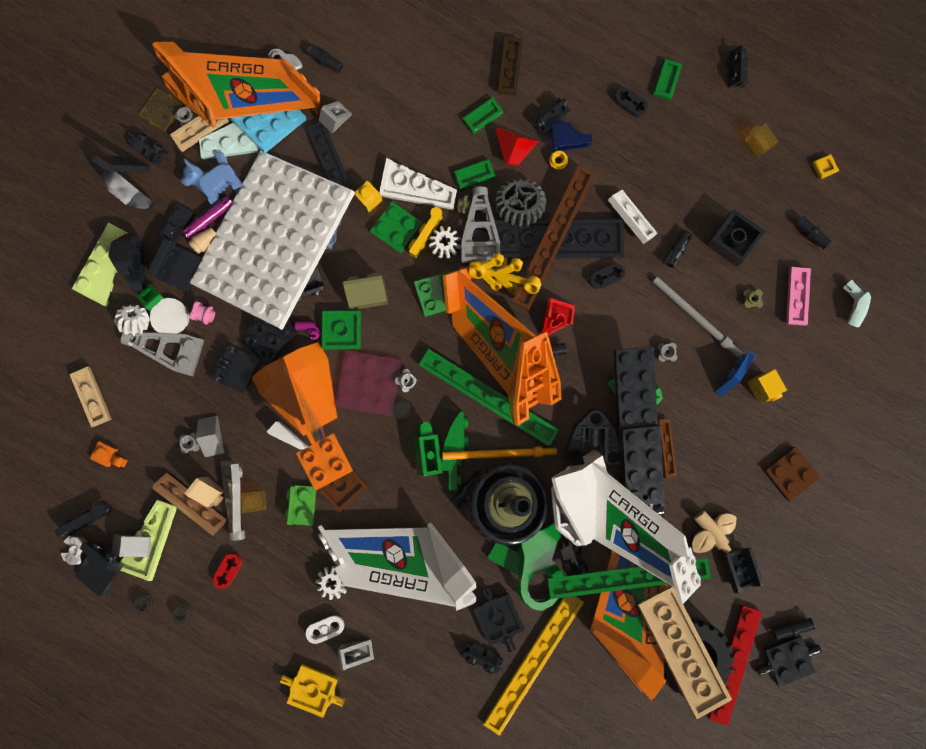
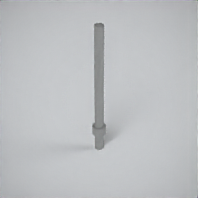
(724, 341)

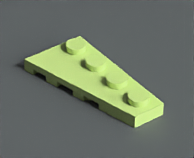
(98, 273)
(156, 526)

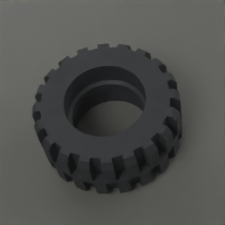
(719, 649)

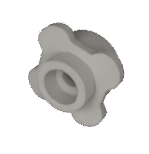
(182, 112)
(668, 347)
(411, 380)
(184, 439)

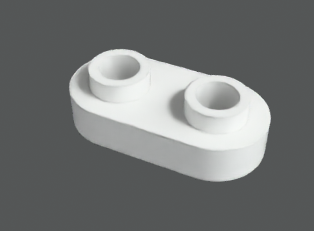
(325, 628)

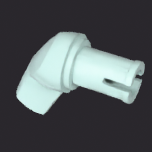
(860, 305)

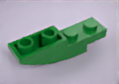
(455, 442)

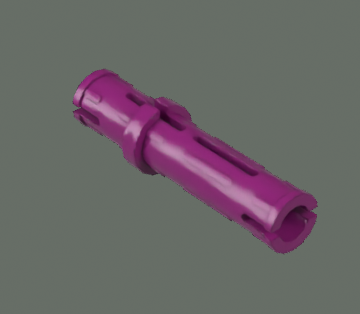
(208, 217)

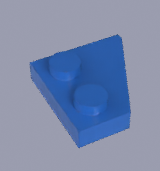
(736, 374)

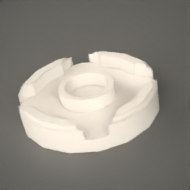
(169, 316)

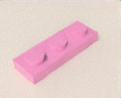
(798, 296)

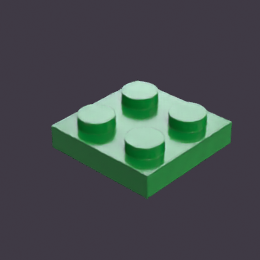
(396, 227)
(341, 330)

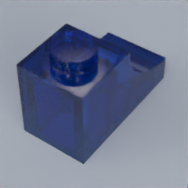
(566, 138)

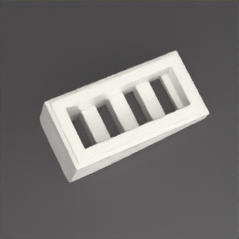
(283, 433)

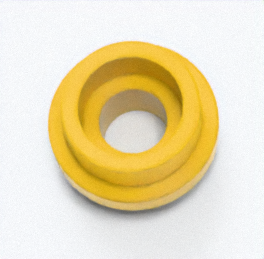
(558, 154)

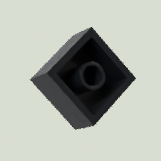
(735, 237)

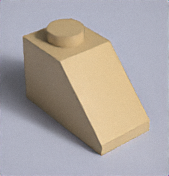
(205, 492)

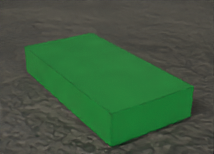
(667, 79)
(482, 115)
(474, 174)
(506, 558)

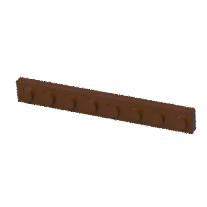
(555, 233)

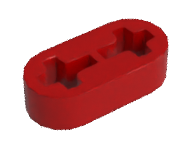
(224, 568)

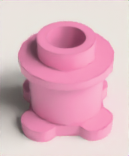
(202, 313)

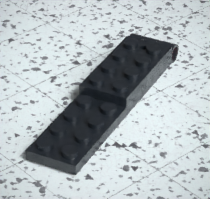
(638, 426)

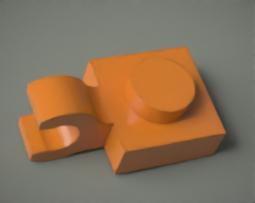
(107, 455)

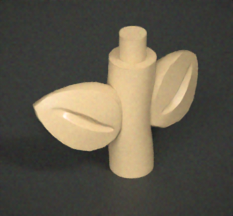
(713, 532)

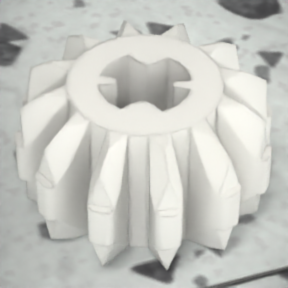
(439, 246)
(132, 319)
(330, 589)

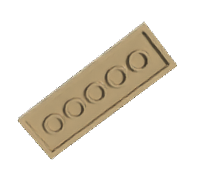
(684, 652)

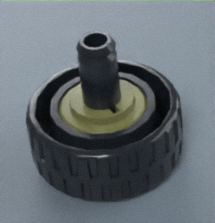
(506, 503)

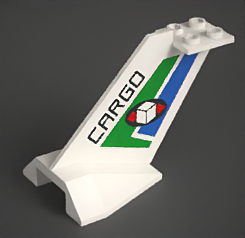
(622, 522)
(401, 563)

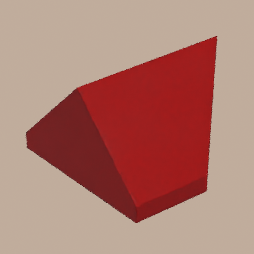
(514, 145)
(557, 315)

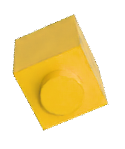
(368, 196)

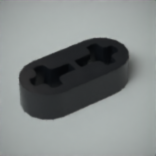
(630, 103)
(609, 280)

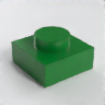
(150, 297)

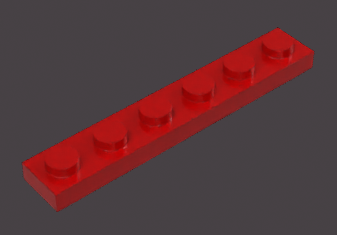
(741, 644)

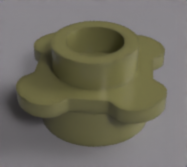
(464, 205)
(748, 302)

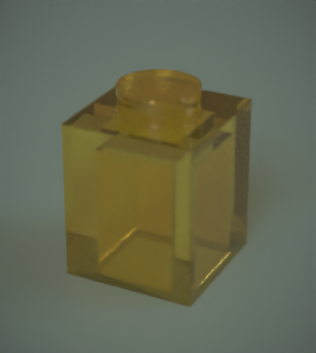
(761, 139)
(253, 501)

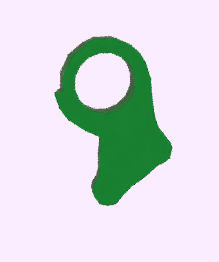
(537, 557)

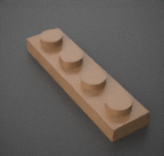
(202, 515)

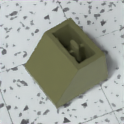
(366, 291)

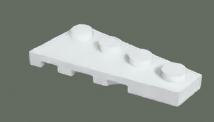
(406, 185)

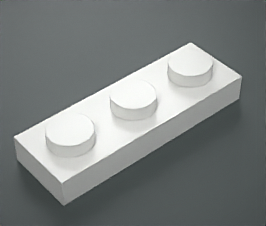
(632, 216)

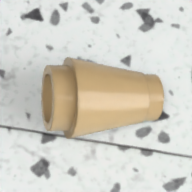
(202, 240)

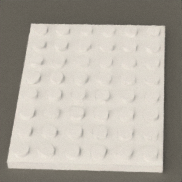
(272, 238)

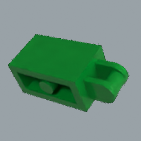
(427, 450)

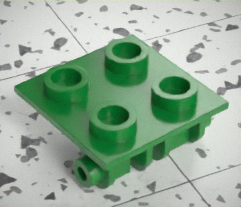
(431, 294)

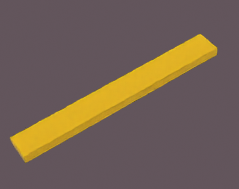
(532, 663)

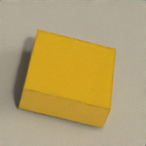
(825, 166)

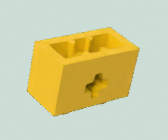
(767, 386)

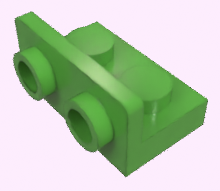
(301, 505)

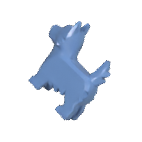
(212, 181)

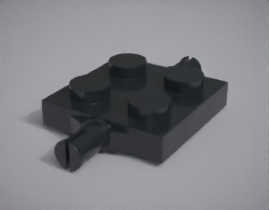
(499, 619)
(789, 660)

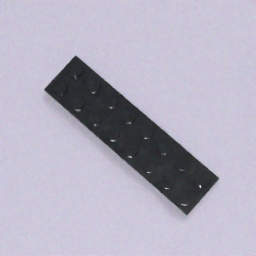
(583, 239)

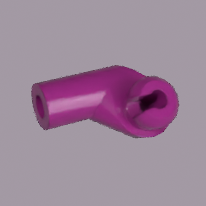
(310, 327)

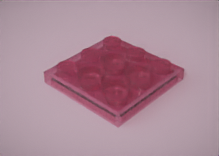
(368, 383)

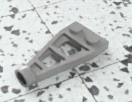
(480, 251)
(188, 353)
(231, 485)

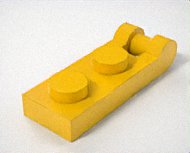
(425, 231)

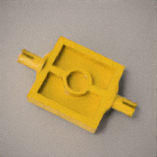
(312, 690)

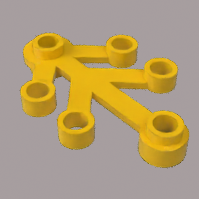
(502, 277)

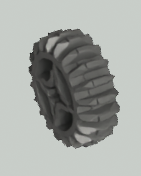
(516, 207)

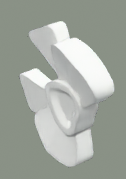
(73, 556)

